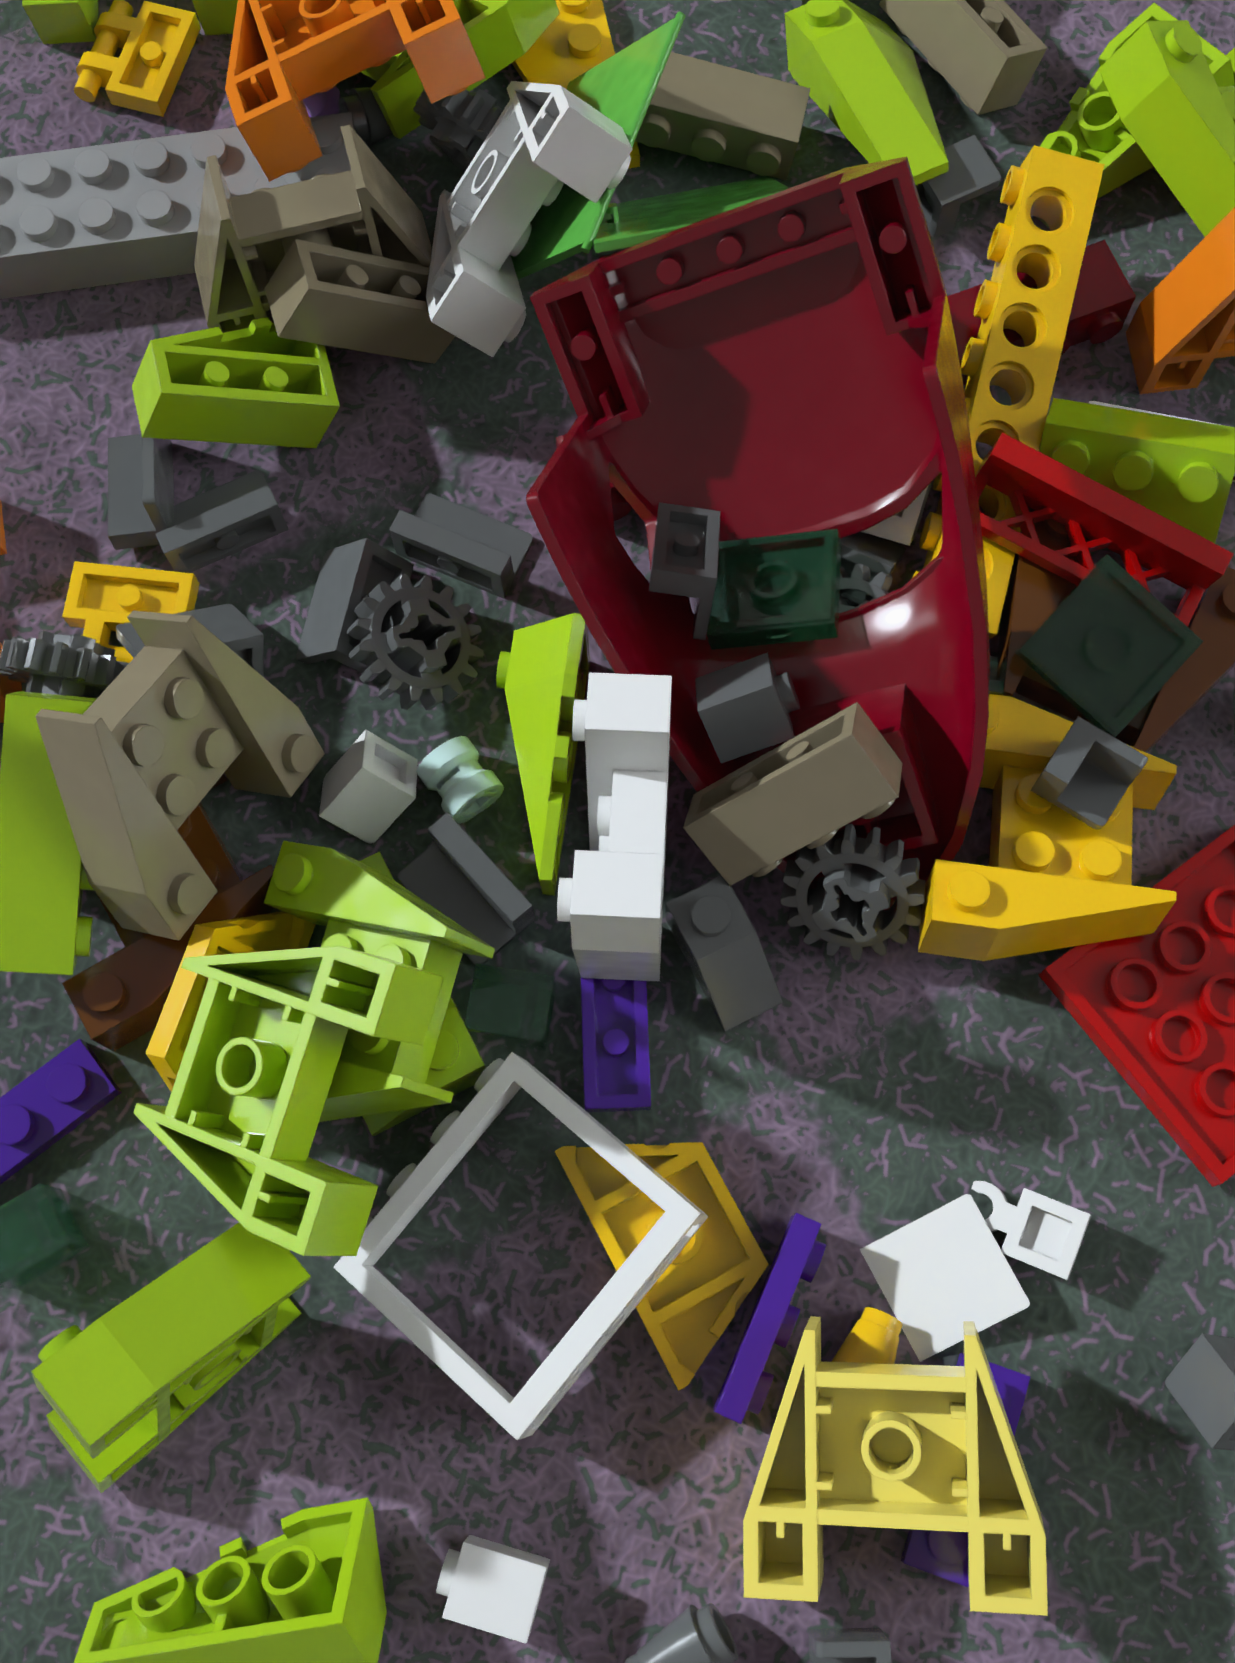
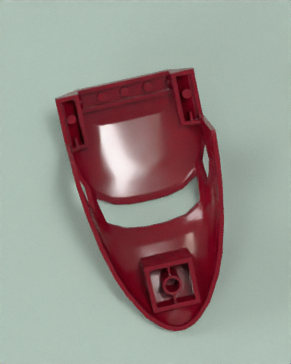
(799, 385)

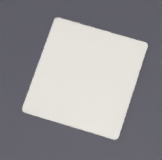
(944, 1274)

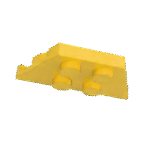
(222, 937)
(708, 1277)

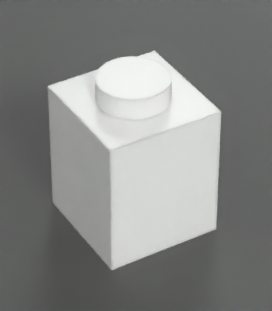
(492, 1587)

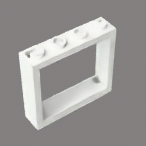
(604, 1315)

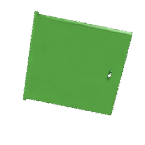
(622, 92)
(647, 218)

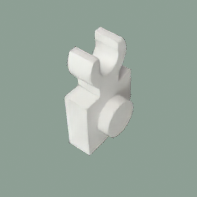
(1037, 1229)

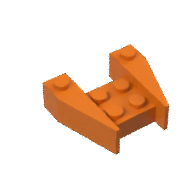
(309, 46)
(1187, 316)

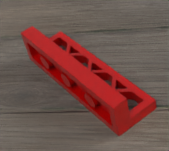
(1098, 514)

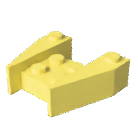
(896, 1454)

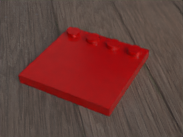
(1168, 1008)

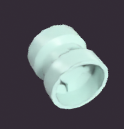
(459, 779)

